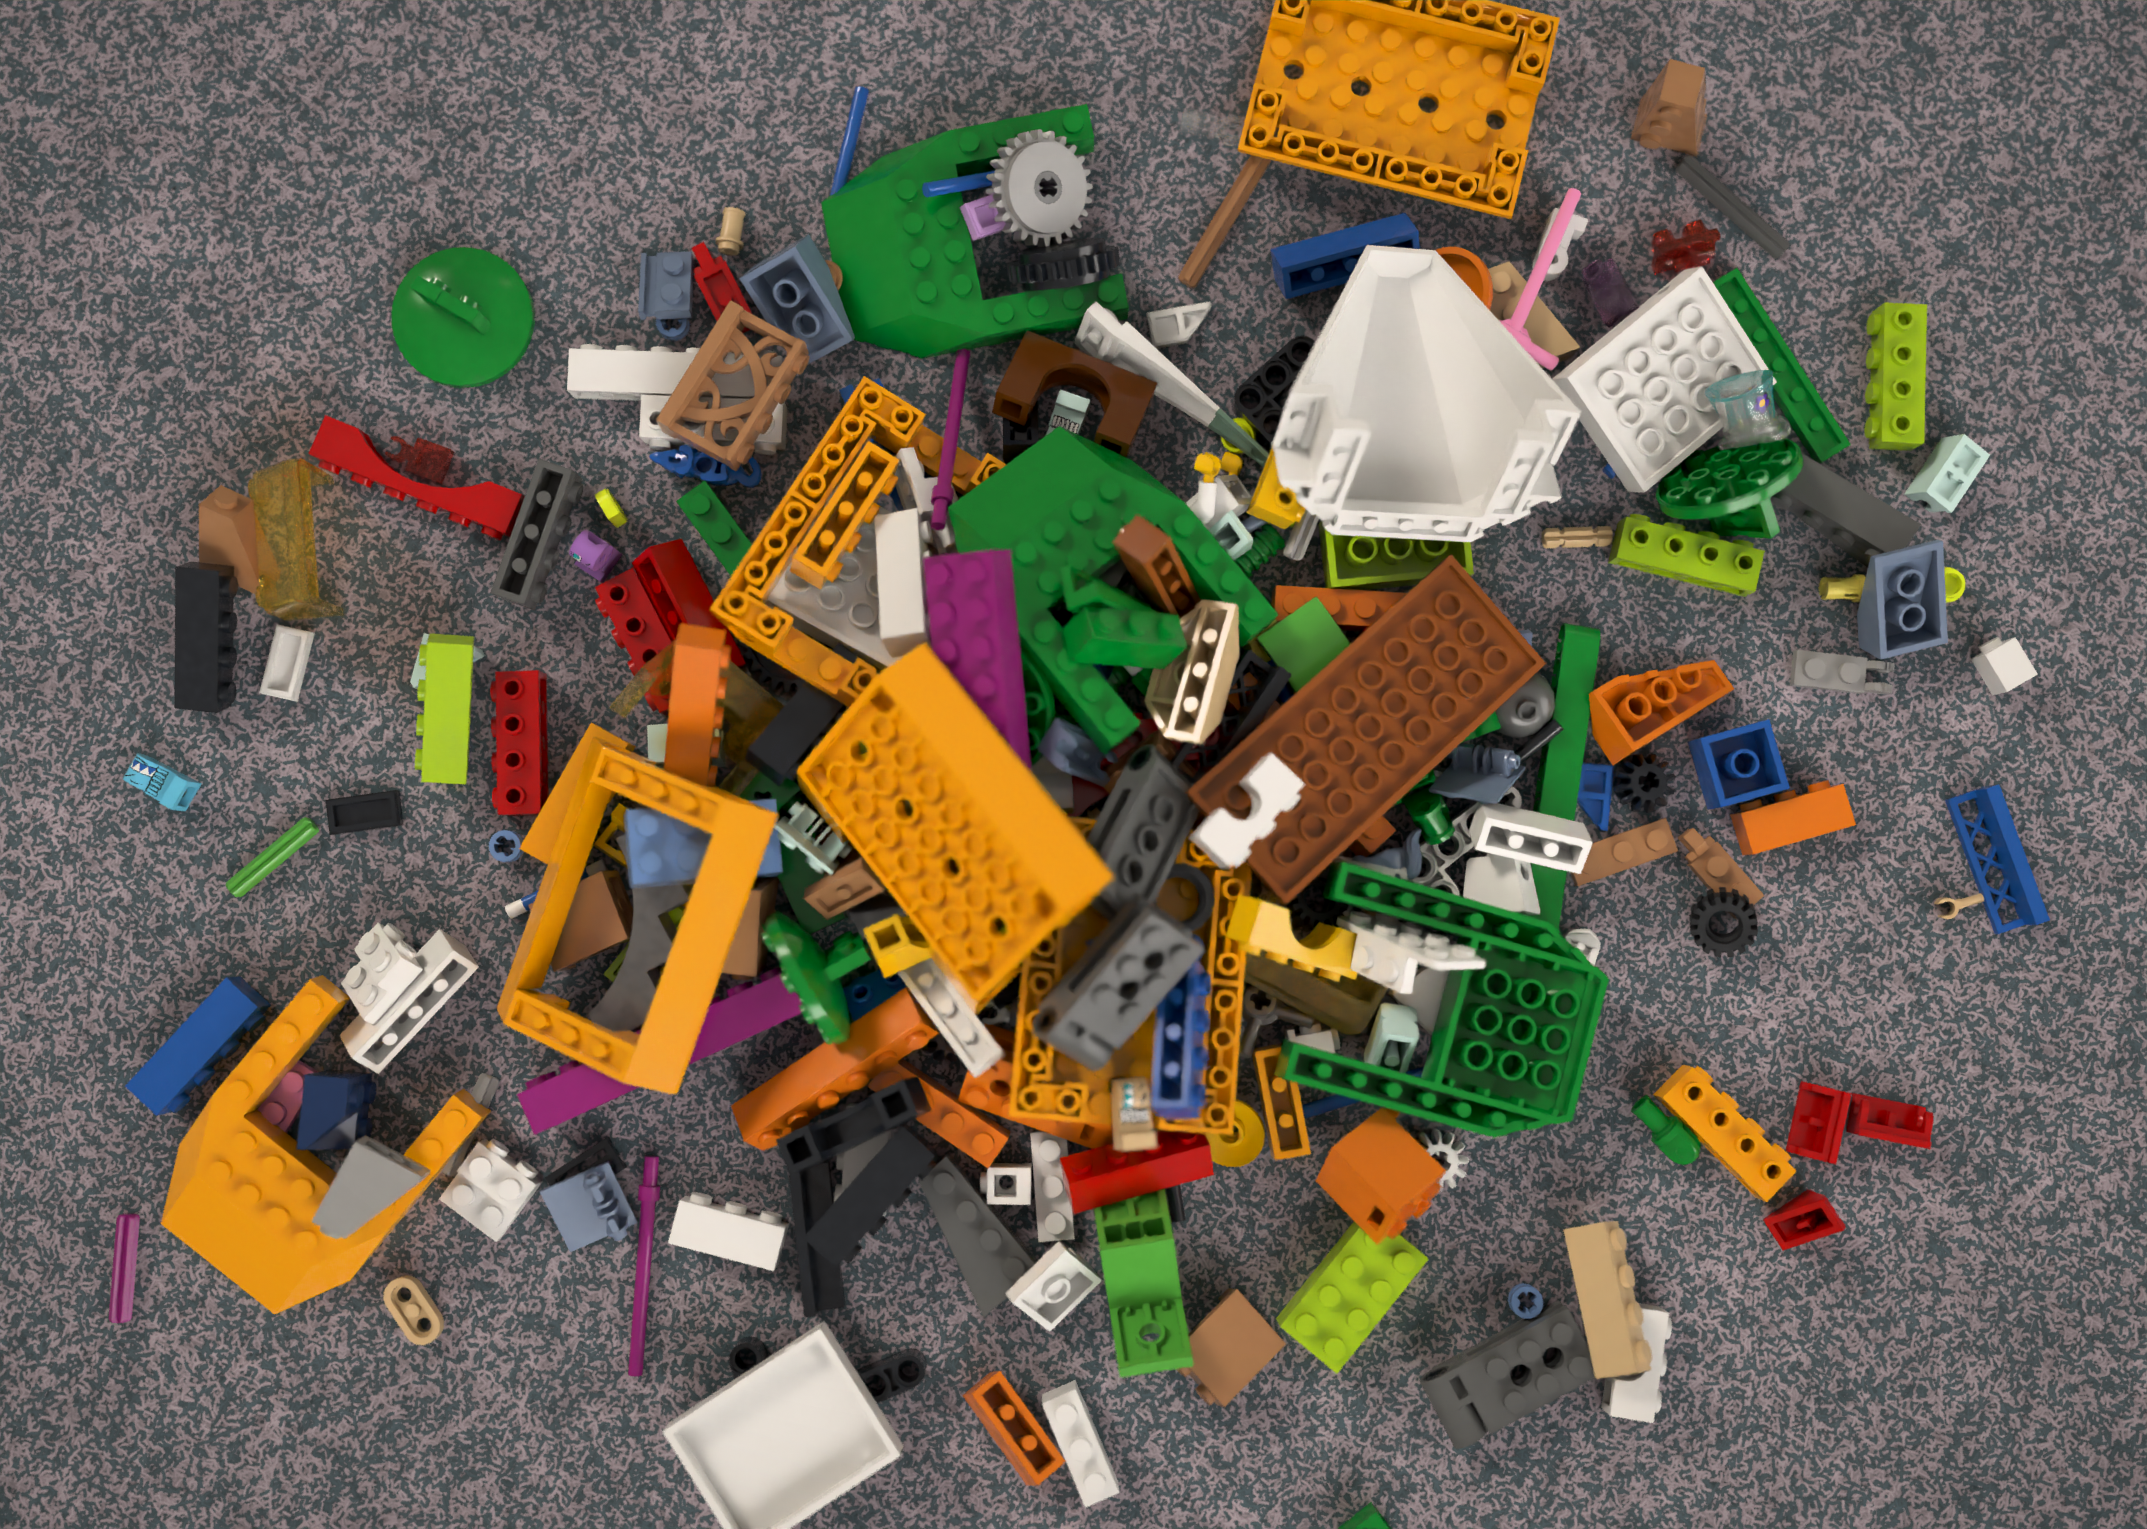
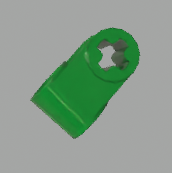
(1430, 815)

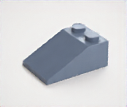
(800, 297)
(1903, 601)

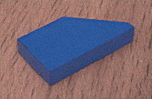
(1595, 793)

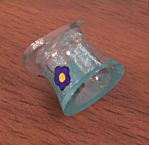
(1747, 410)

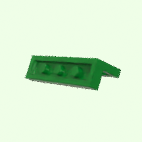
(1096, 593)

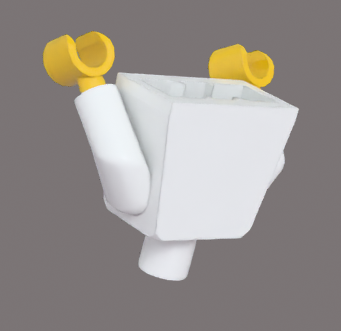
(1219, 494)

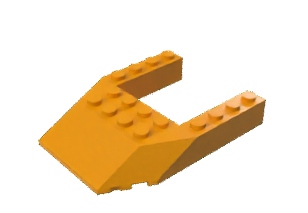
(250, 1194)

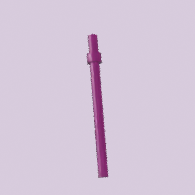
(943, 492)
(648, 1195)

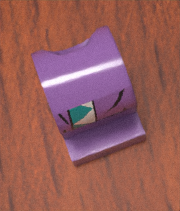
(594, 555)

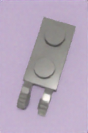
(1837, 672)

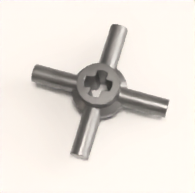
(1265, 1017)

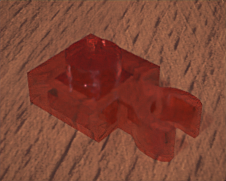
(424, 459)

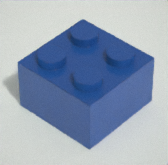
(1738, 765)

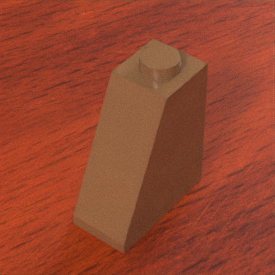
(229, 535)
(748, 950)

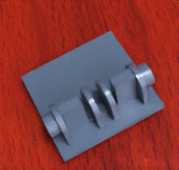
(1479, 773)
(589, 1207)

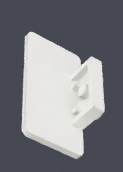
(1391, 949)

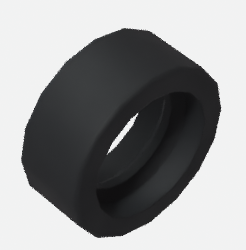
(1204, 889)

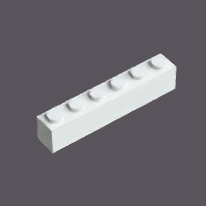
(633, 373)

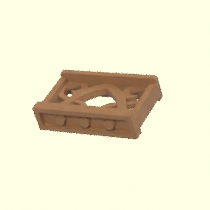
(727, 338)

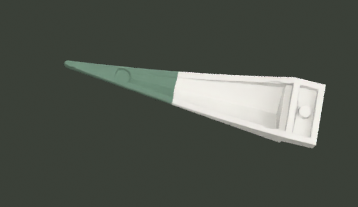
(1126, 348)

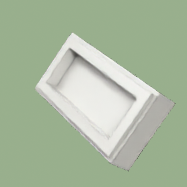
(287, 663)

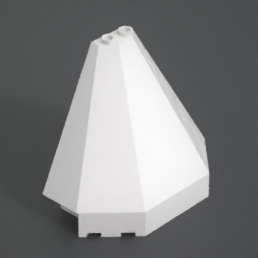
(1419, 410)

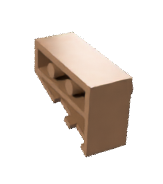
(1673, 109)

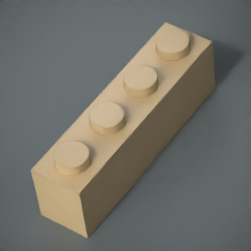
(1608, 1299)

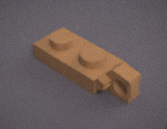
(1716, 867)

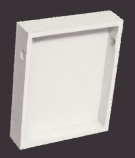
(1650, 375)
(842, 609)
(784, 1436)

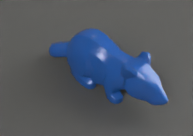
(696, 464)

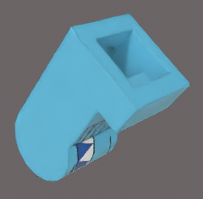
(161, 782)

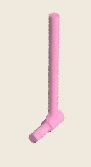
(1537, 276)

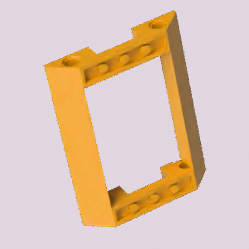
(740, 607)
(701, 945)

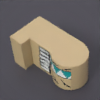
(1131, 1114)

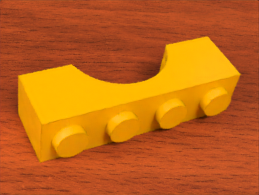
(1268, 928)
(899, 943)

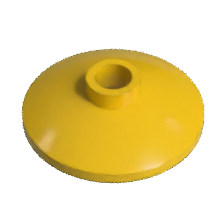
(1243, 1145)

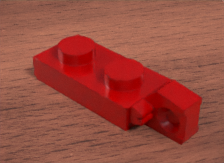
(717, 282)

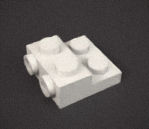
(383, 972)
(491, 1188)
(1054, 1286)

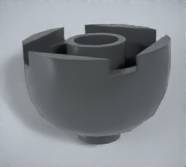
(1527, 708)

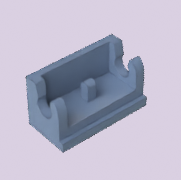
(1075, 752)

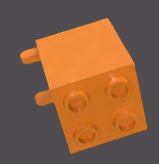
(1381, 1176)

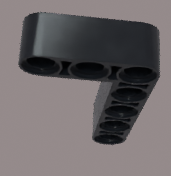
(1268, 394)
(887, 1368)

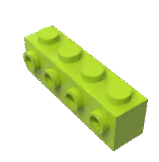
(1897, 376)
(1686, 556)
(446, 708)

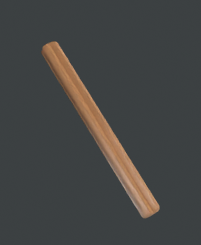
(1223, 220)

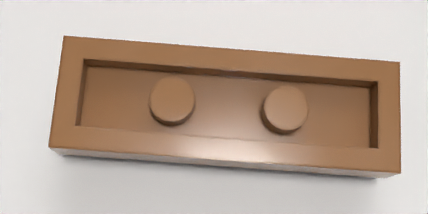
(1626, 851)

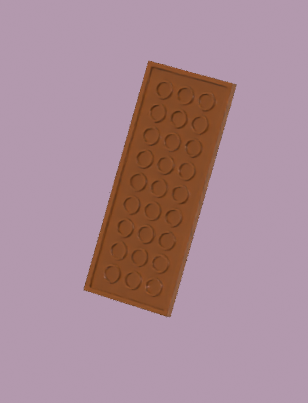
(1374, 723)

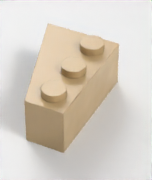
(1540, 324)

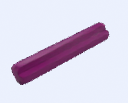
(124, 1268)

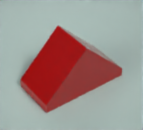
(1804, 1220)

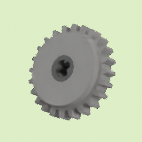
(1036, 212)

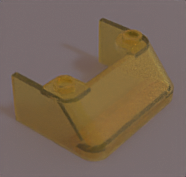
(288, 540)
(745, 705)
(1340, 1004)

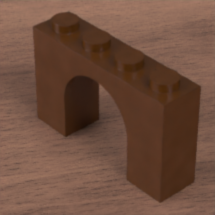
(1047, 364)

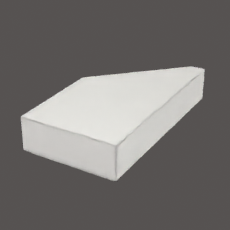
(1176, 324)

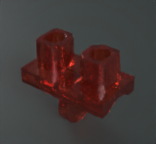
(1688, 252)

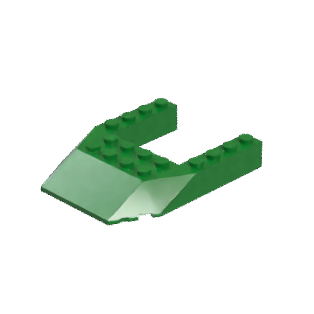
(912, 259)
(1066, 508)
(1505, 1035)

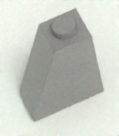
(366, 1186)

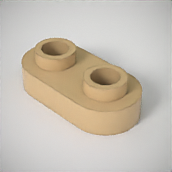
(410, 1312)

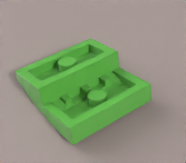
(1304, 642)

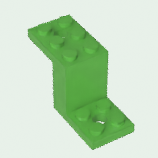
(1143, 1284)

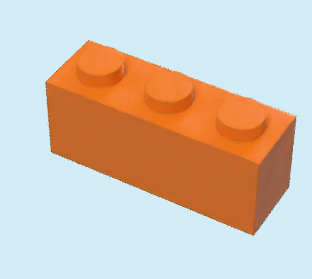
(1792, 817)
(1014, 1428)

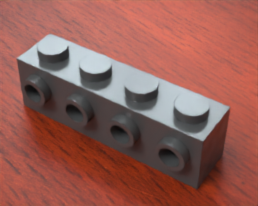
(537, 535)

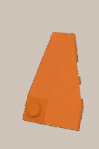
(1645, 706)

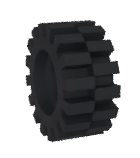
(1308, 918)
(1729, 942)

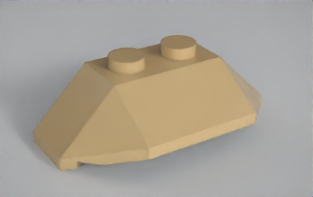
(1194, 688)

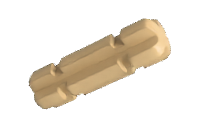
(1577, 537)

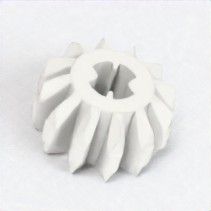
(1449, 1154)

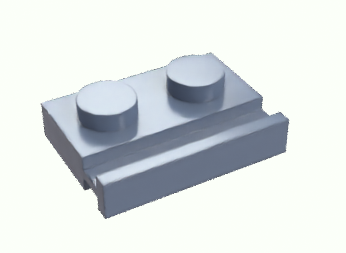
(666, 285)

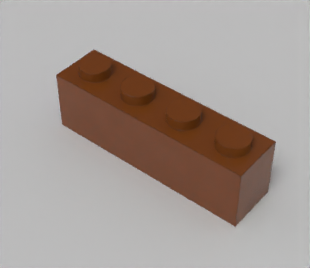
(1156, 568)

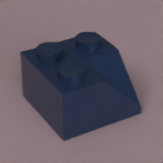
(335, 1109)

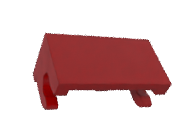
(1890, 1121)
(1818, 1122)

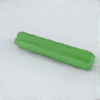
(272, 857)

